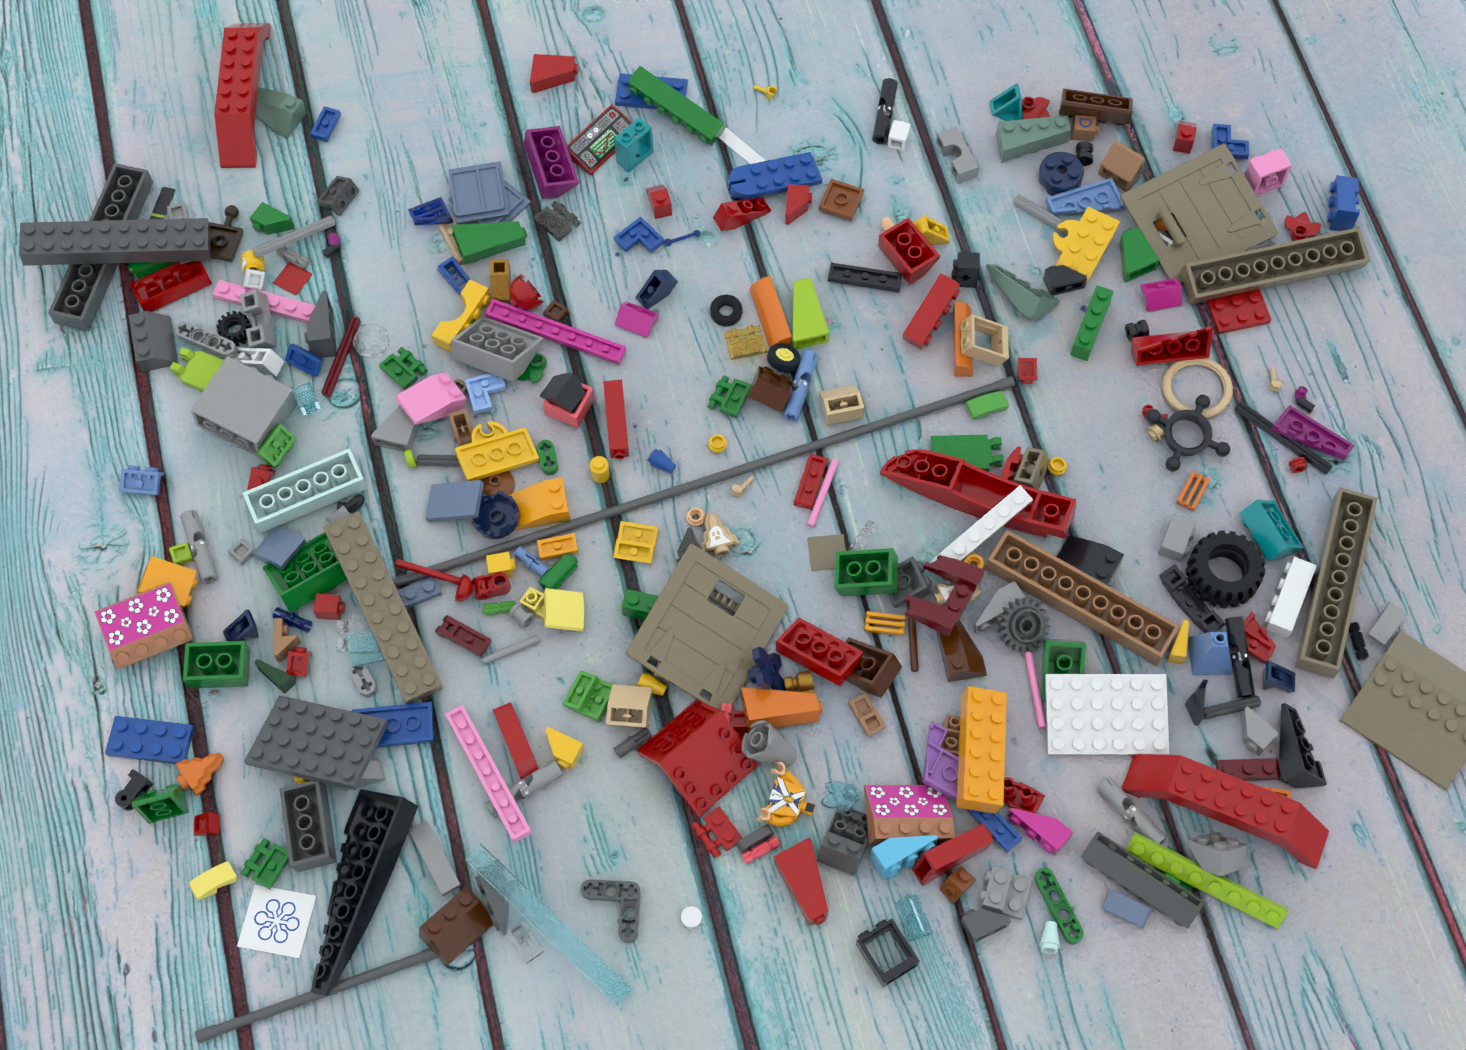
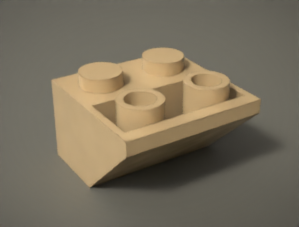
(841, 404)
(629, 706)

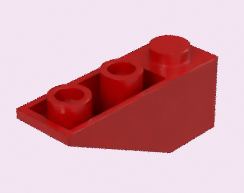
(738, 213)

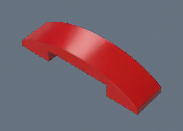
(515, 740)

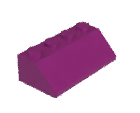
(550, 161)

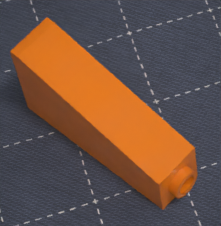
(779, 707)

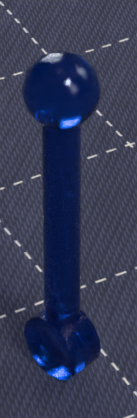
(668, 242)

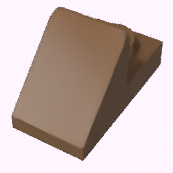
(282, 640)

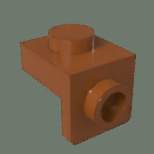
(957, 884)

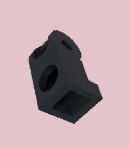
(137, 786)

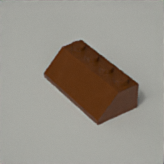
(1102, 106)

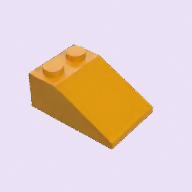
(542, 504)

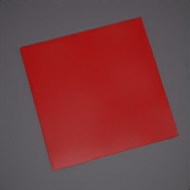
(292, 278)

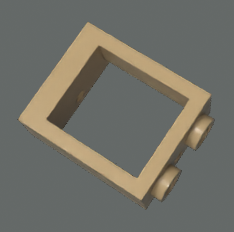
(999, 340)

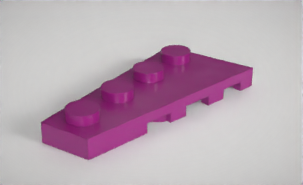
(1311, 433)

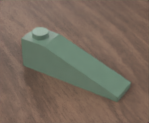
(279, 111)
(1028, 300)

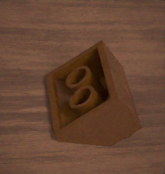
(455, 926)

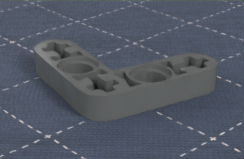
(625, 900)

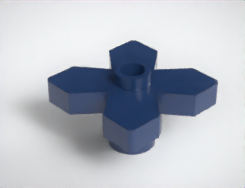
(766, 670)

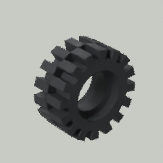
(230, 320)

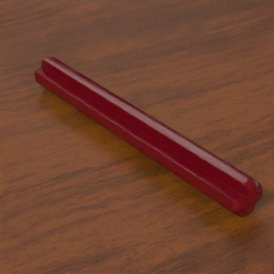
(340, 357)

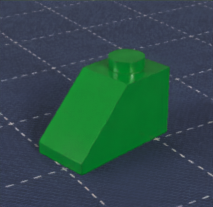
(270, 220)

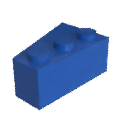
(1343, 203)

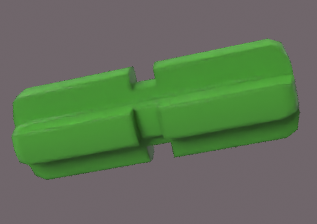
(495, 608)

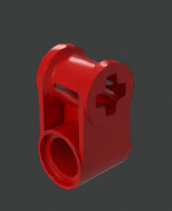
(488, 586)

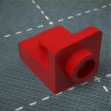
(298, 662)

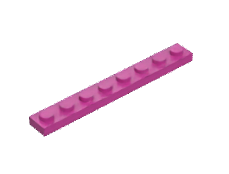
(555, 331)

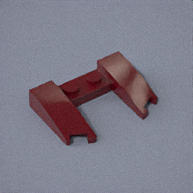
(945, 618)

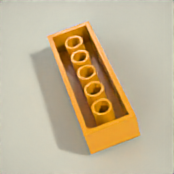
(981, 750)

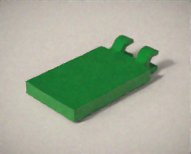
(971, 448)

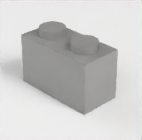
(1176, 538)

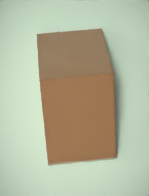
(461, 426)

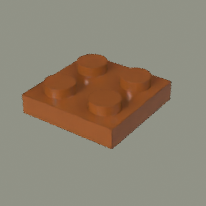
(841, 199)

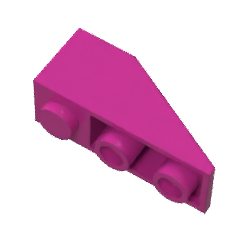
(1045, 829)

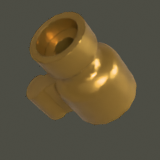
(802, 682)

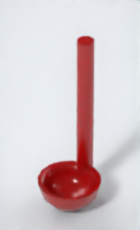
(465, 585)

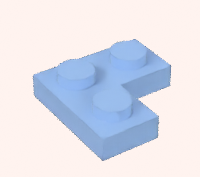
(480, 387)

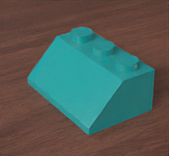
(1270, 530)

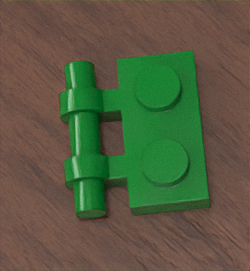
(399, 372)
(734, 399)
(271, 866)

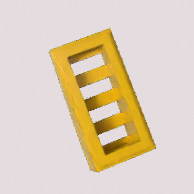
(1179, 648)

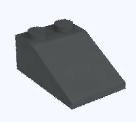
(321, 329)

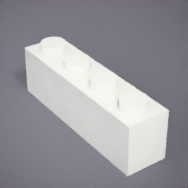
(1290, 597)

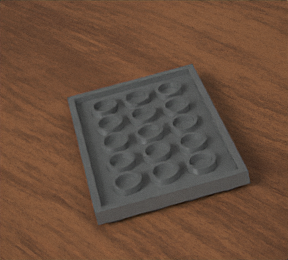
(316, 742)

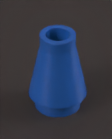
(661, 460)

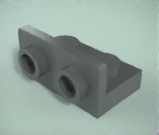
(338, 194)

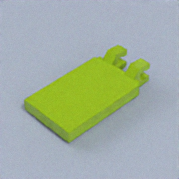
(199, 370)

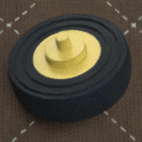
(783, 358)

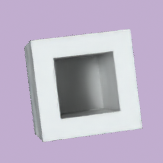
(899, 135)

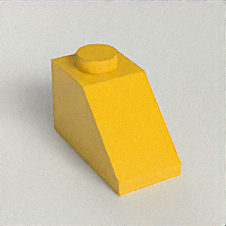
(932, 230)
(564, 748)

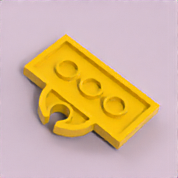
(1085, 241)
(495, 451)

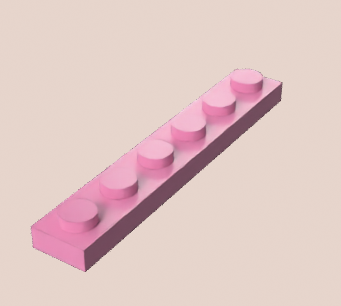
(278, 304)

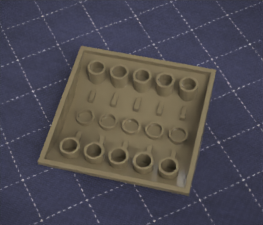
(1414, 710)

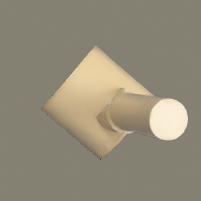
(1274, 384)
(739, 490)

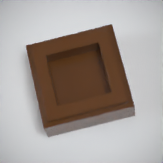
(555, 311)

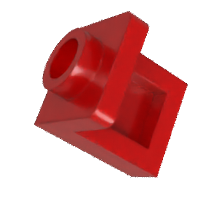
(1027, 370)
(260, 475)

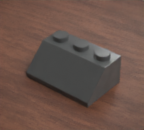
(152, 340)

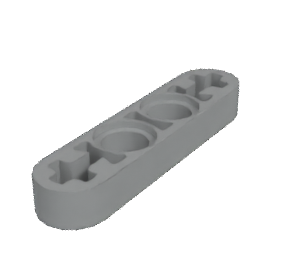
(207, 338)

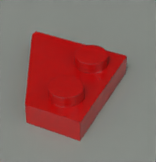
(1258, 642)

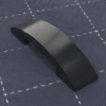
(1189, 602)

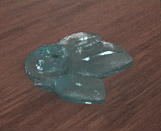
(840, 796)

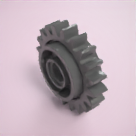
(1012, 621)

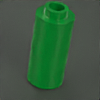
(559, 572)

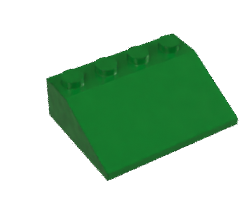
(308, 572)

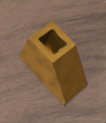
(500, 279)

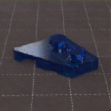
(431, 213)

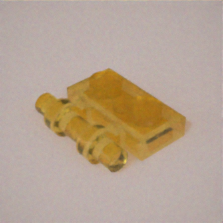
(745, 346)

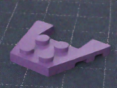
(940, 765)

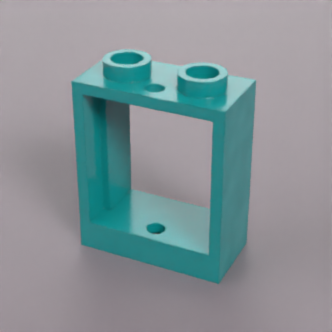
(629, 146)

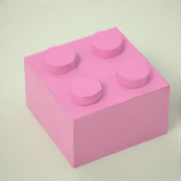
(1268, 171)

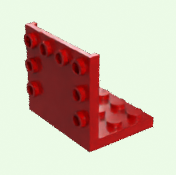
(699, 755)

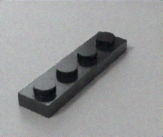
(865, 277)

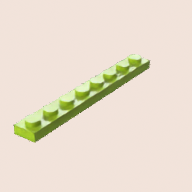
(1217, 886)

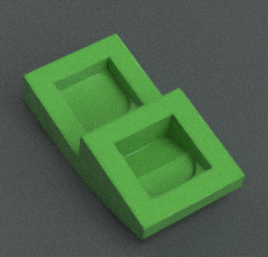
(986, 404)

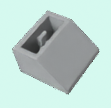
(1218, 853)

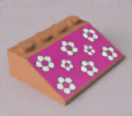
(143, 625)
(907, 812)

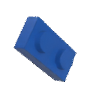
(325, 124)
(304, 360)

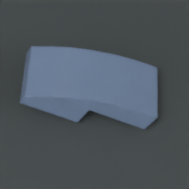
(1126, 908)

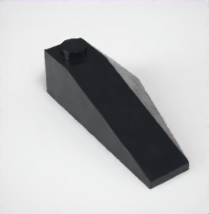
(1295, 754)

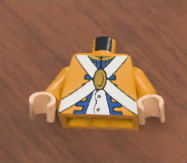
(786, 800)

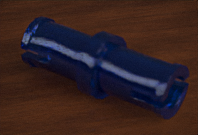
(293, 619)

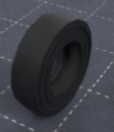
(723, 300)

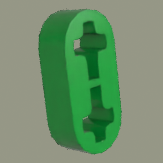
(544, 458)

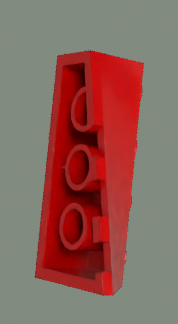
(931, 310)
(1172, 347)

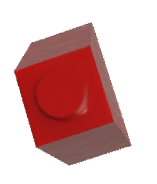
(552, 71)

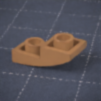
(951, 739)

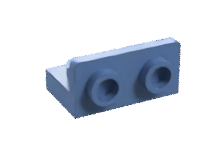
(140, 481)

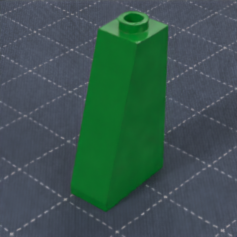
(487, 239)

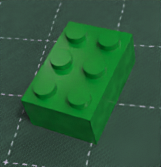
(866, 572)
(216, 664)

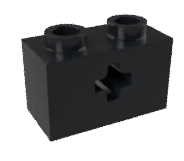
(966, 269)

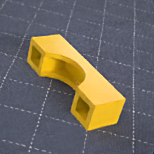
(475, 299)

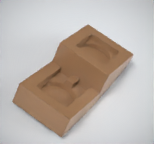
(866, 714)

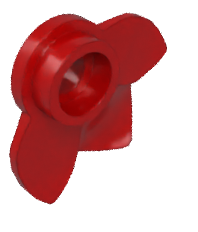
(1037, 107)
(1301, 225)

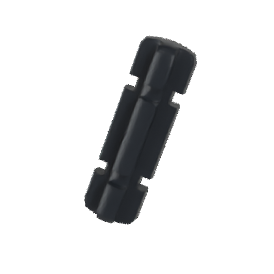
(1358, 641)

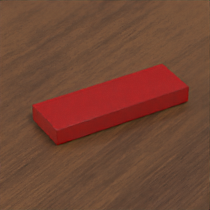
(810, 481)

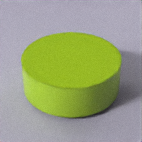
(410, 458)

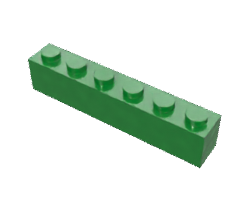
(675, 105)

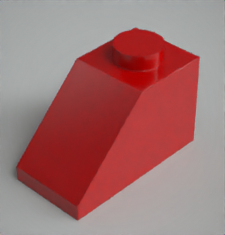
(1184, 137)
(659, 201)
(797, 202)

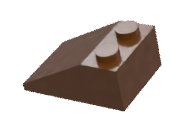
(874, 670)

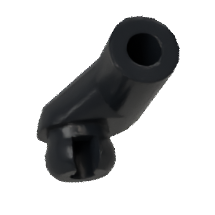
(354, 504)

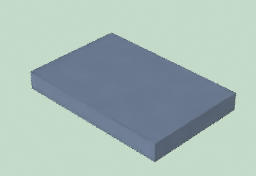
(454, 500)

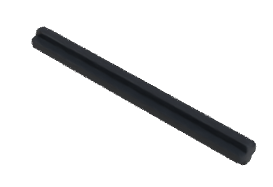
(1293, 445)

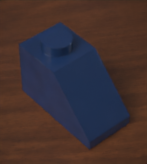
(656, 288)

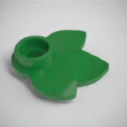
(534, 371)

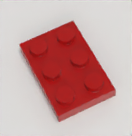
(1238, 311)

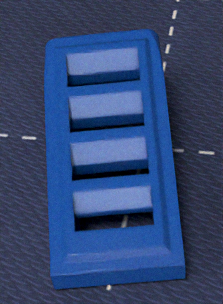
(451, 262)

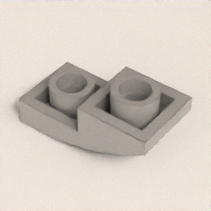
(1387, 623)

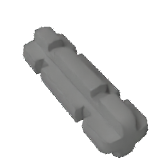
(293, 256)

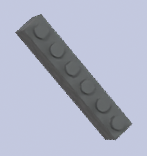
(1142, 880)

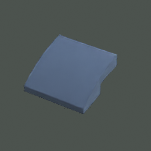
(279, 547)

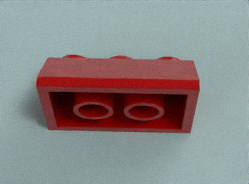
(908, 250)

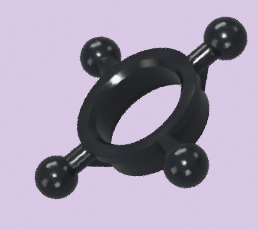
(1202, 402)

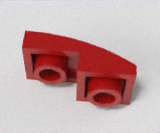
(1012, 463)

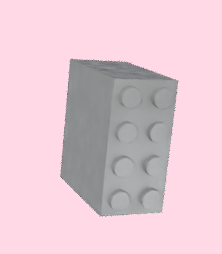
(243, 405)

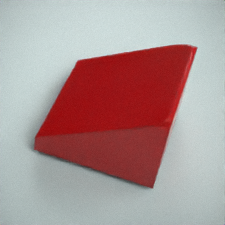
(206, 824)

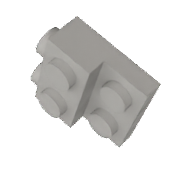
(1005, 892)

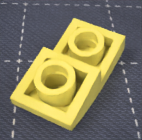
(534, 601)
(211, 880)

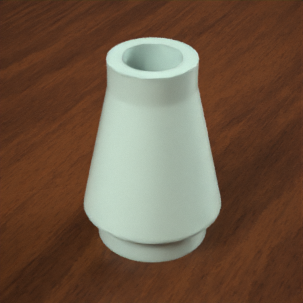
(1050, 938)

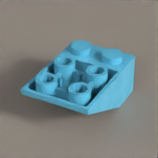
(899, 853)

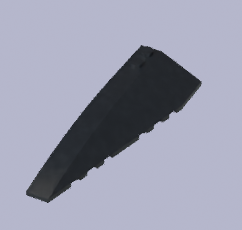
(369, 855)

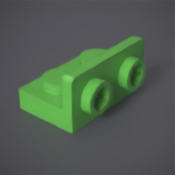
(276, 445)

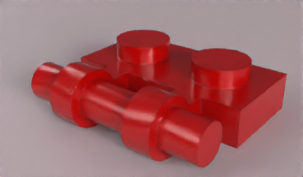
(721, 827)

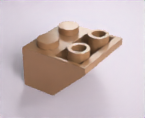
(1122, 165)

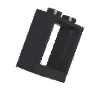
(897, 971)

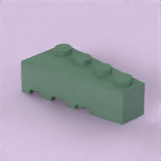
(1030, 135)

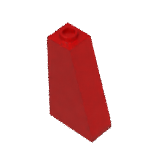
(616, 419)
(952, 854)
(802, 877)

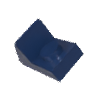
(241, 628)
(1279, 677)

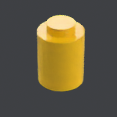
(599, 469)

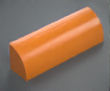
(770, 312)
(962, 364)

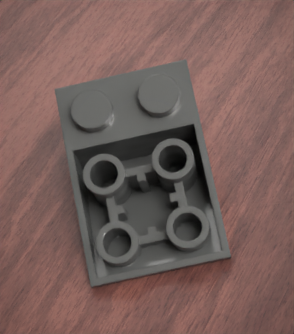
(845, 841)
(494, 902)

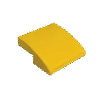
(636, 542)

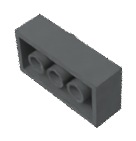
(308, 825)

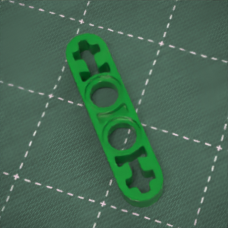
(1061, 904)

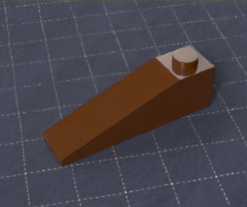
(960, 655)

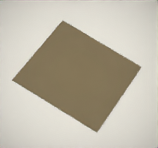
(823, 551)

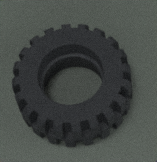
(1236, 549)

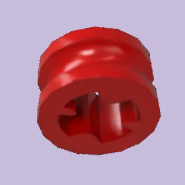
(1298, 465)

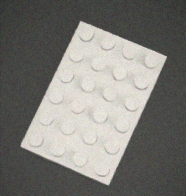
(1106, 714)

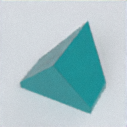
(1008, 104)

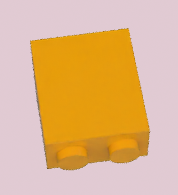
(161, 571)

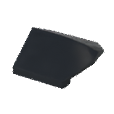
(564, 391)
(1195, 703)

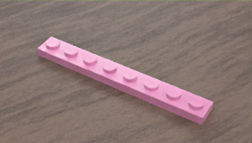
(488, 774)

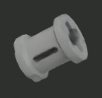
(521, 615)

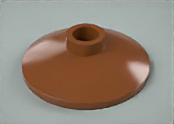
(505, 483)

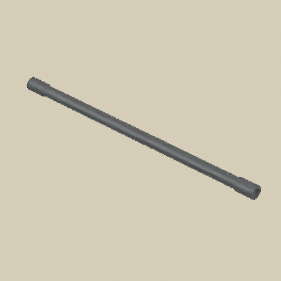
(215, 1030)

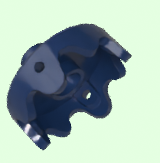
(1058, 182)
(490, 507)

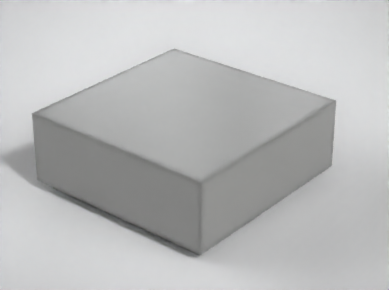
(241, 551)

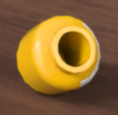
(250, 261)

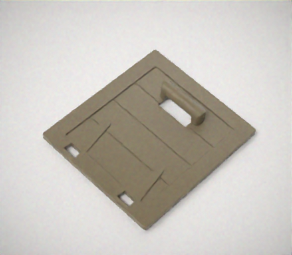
(1208, 204)
(697, 640)

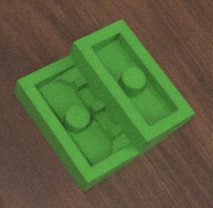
(588, 696)

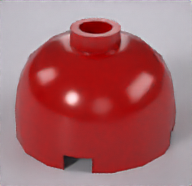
(524, 294)

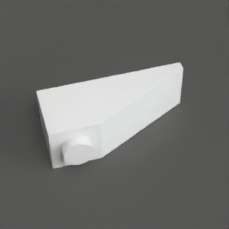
(262, 359)

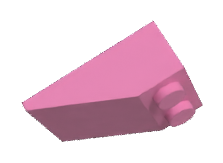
(431, 398)

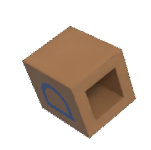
(1084, 128)

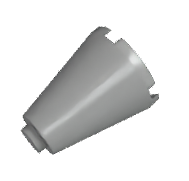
(767, 745)

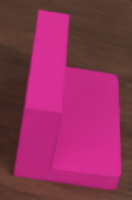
(1162, 294)
(636, 318)

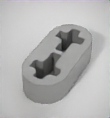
(359, 681)

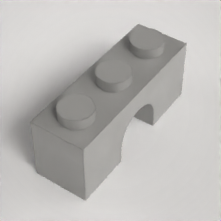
(953, 143)
(256, 306)

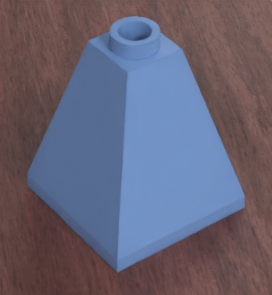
(1210, 654)

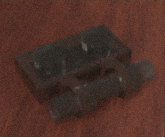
(553, 223)

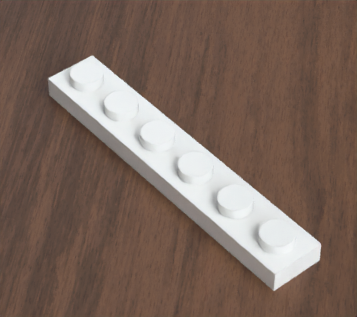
(987, 525)

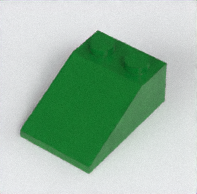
(1062, 658)
(161, 804)

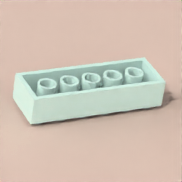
(304, 490)

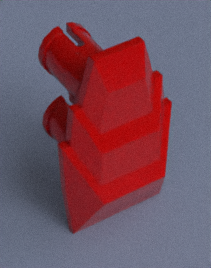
(1021, 796)

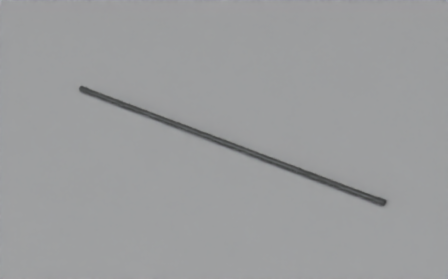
(998, 385)

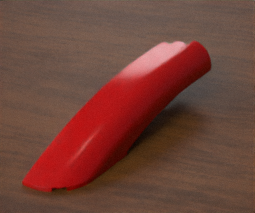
(976, 491)

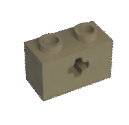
(1032, 468)

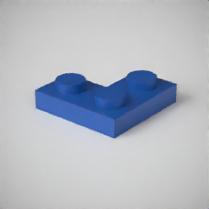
(1222, 135)
(640, 232)

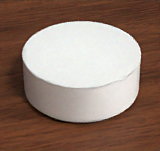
(691, 917)

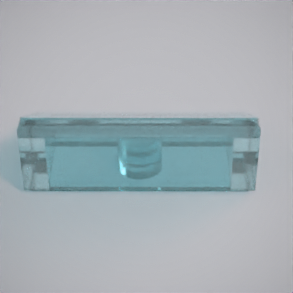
(913, 917)

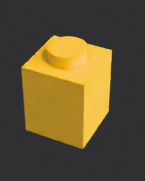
(501, 563)

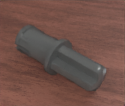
(632, 742)

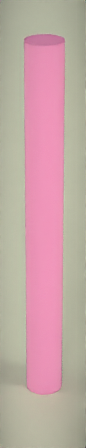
(822, 493)
(1035, 690)

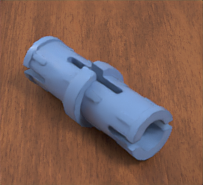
(530, 561)

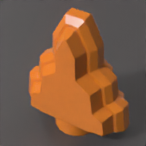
(198, 771)

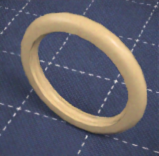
(1217, 368)

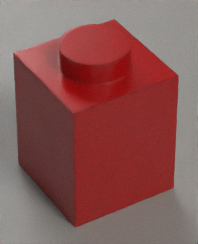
(328, 606)

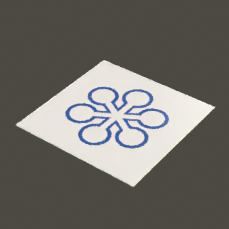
(276, 921)

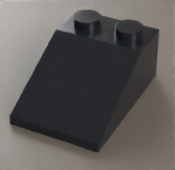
(1091, 558)

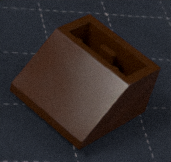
(770, 388)

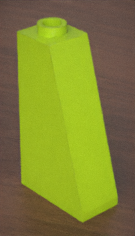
(808, 318)

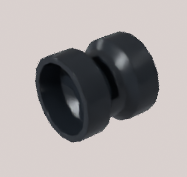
(1084, 152)
(1136, 330)

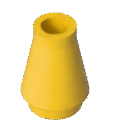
(648, 680)

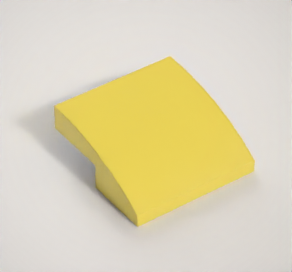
(563, 609)

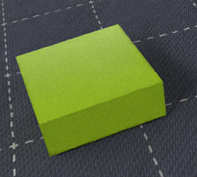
(181, 554)

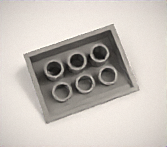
(495, 348)

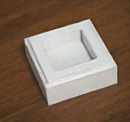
(253, 279)

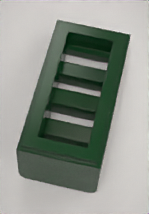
(279, 678)

